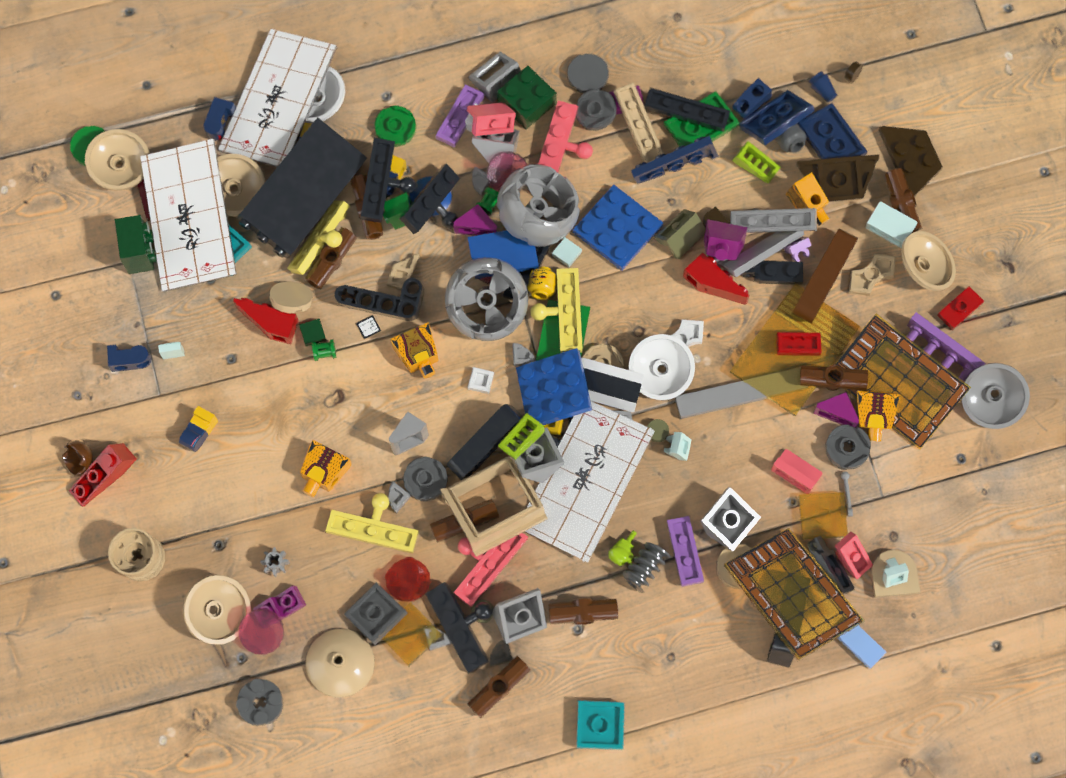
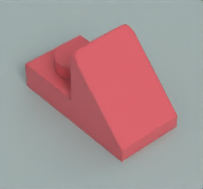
(853, 555)

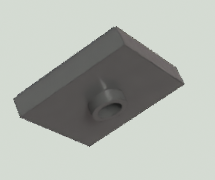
(375, 613)

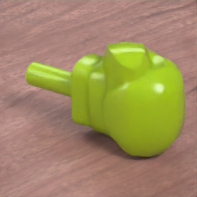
(621, 551)

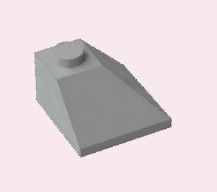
(496, 143)

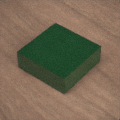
(312, 332)

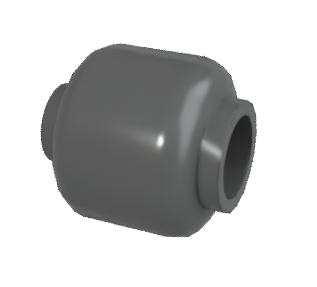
(792, 139)

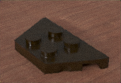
(913, 153)
(841, 177)

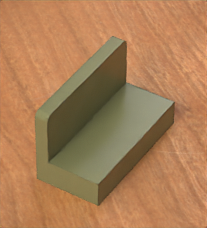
(681, 233)

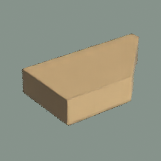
(402, 271)

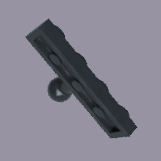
(379, 180)
(430, 200)
(458, 626)

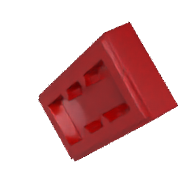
(960, 308)
(798, 343)

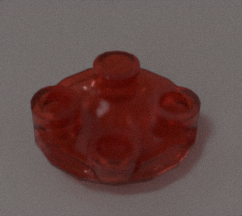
(407, 579)

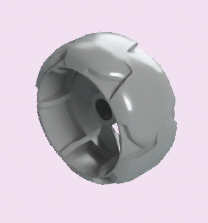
(526, 221)
(459, 295)

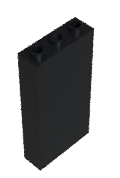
(301, 188)

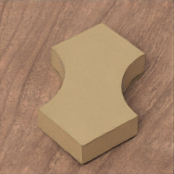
(863, 280)

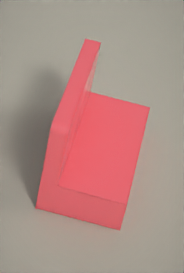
(492, 119)
(796, 471)

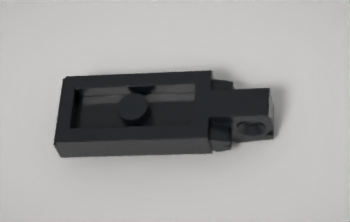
(777, 272)
(830, 564)

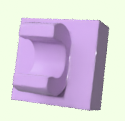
(797, 246)

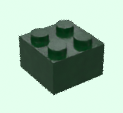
(527, 96)
(135, 244)

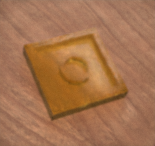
(822, 515)
(409, 635)

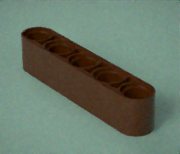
(825, 276)

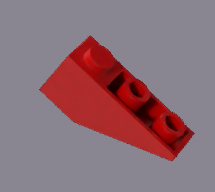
(710, 279)
(272, 322)
(102, 473)

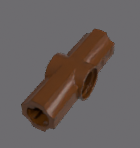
(901, 196)
(372, 229)
(323, 269)
(848, 378)
(478, 514)
(583, 611)
(488, 698)

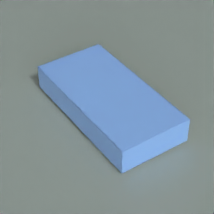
(862, 646)

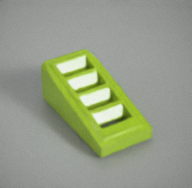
(754, 152)
(527, 420)

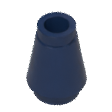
(822, 85)

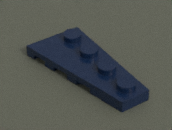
(675, 160)

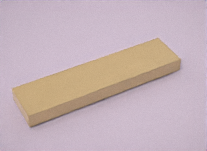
(638, 122)

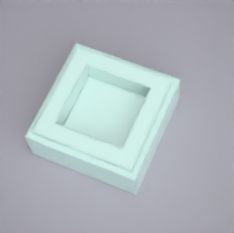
(567, 252)
(171, 350)

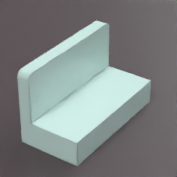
(890, 224)

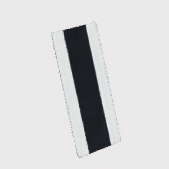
(612, 385)

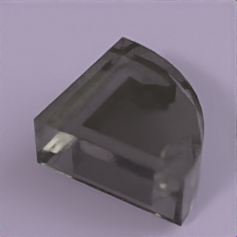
(500, 654)

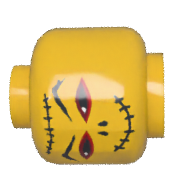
(542, 283)

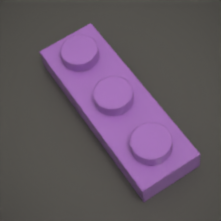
(455, 123)
(685, 551)

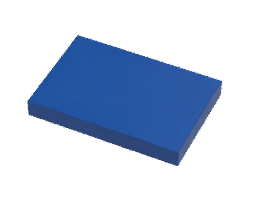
(504, 247)

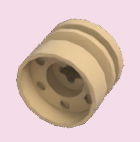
(125, 549)

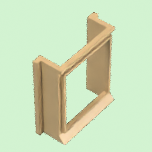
(504, 530)

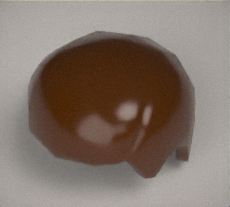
(77, 457)

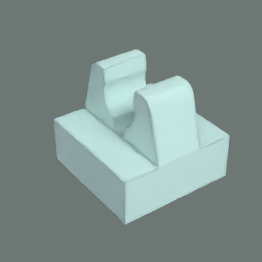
(679, 446)
(894, 573)

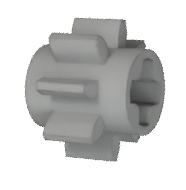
(272, 567)

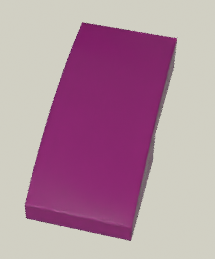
(284, 603)

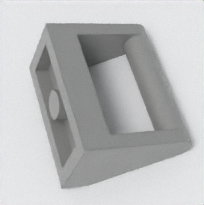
(498, 79)
(408, 434)

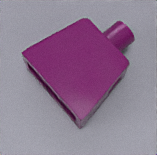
(724, 240)

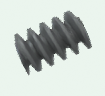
(645, 565)

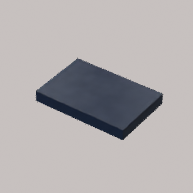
(776, 117)
(831, 134)

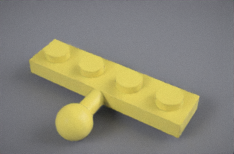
(322, 233)
(567, 309)
(373, 530)

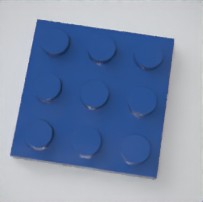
(617, 227)
(554, 387)

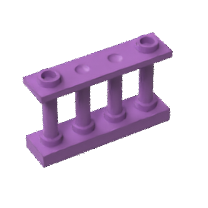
(939, 340)

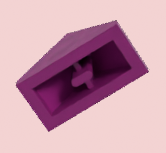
(474, 223)
(838, 409)

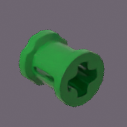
(488, 200)
(324, 350)

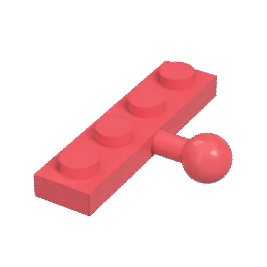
(558, 137)
(487, 568)

